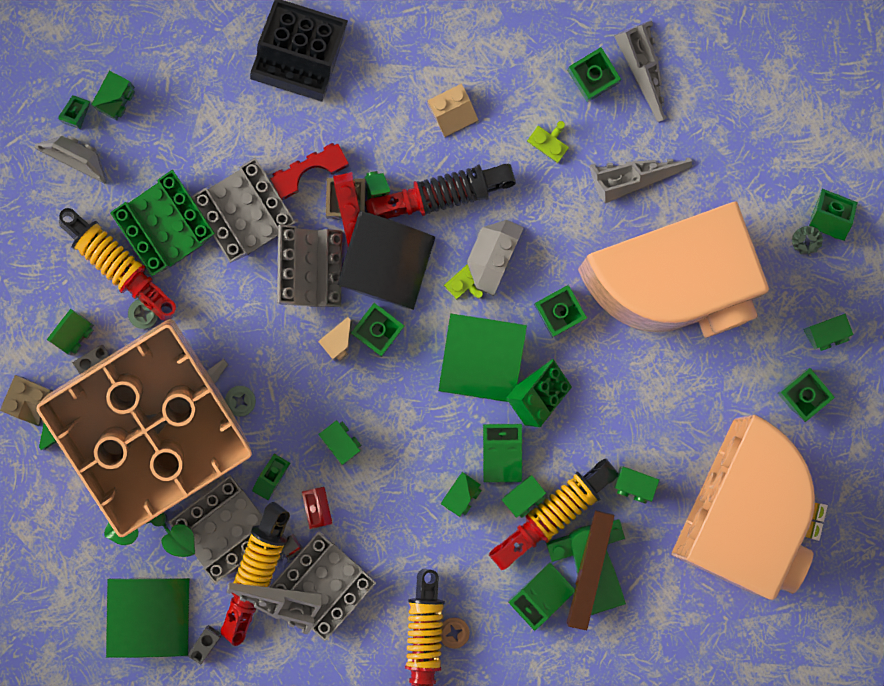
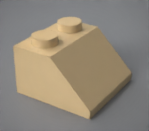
(452, 110)
(337, 340)

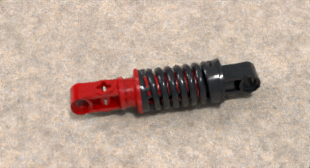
(428, 196)

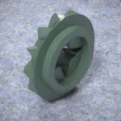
(814, 236)
(140, 322)
(239, 391)

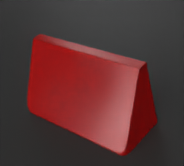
(317, 507)

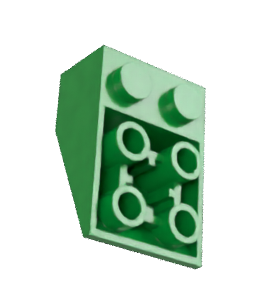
(539, 394)
(502, 452)
(541, 596)

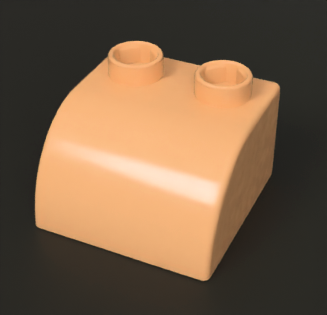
(681, 275)
(114, 445)
(752, 512)

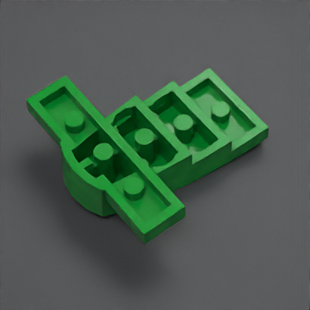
(608, 591)

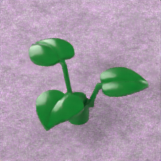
(177, 542)

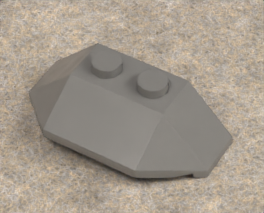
(74, 155)
(492, 254)

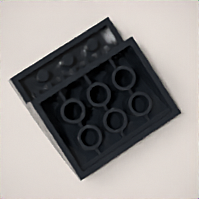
(298, 49)
(386, 260)

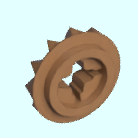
(463, 636)

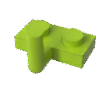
(548, 143)
(461, 283)

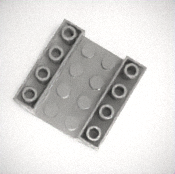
(243, 211)
(309, 267)
(220, 527)
(328, 572)

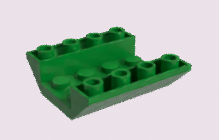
(163, 224)

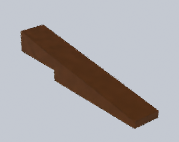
(590, 570)

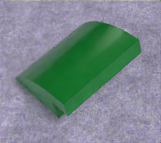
(482, 357)
(147, 617)

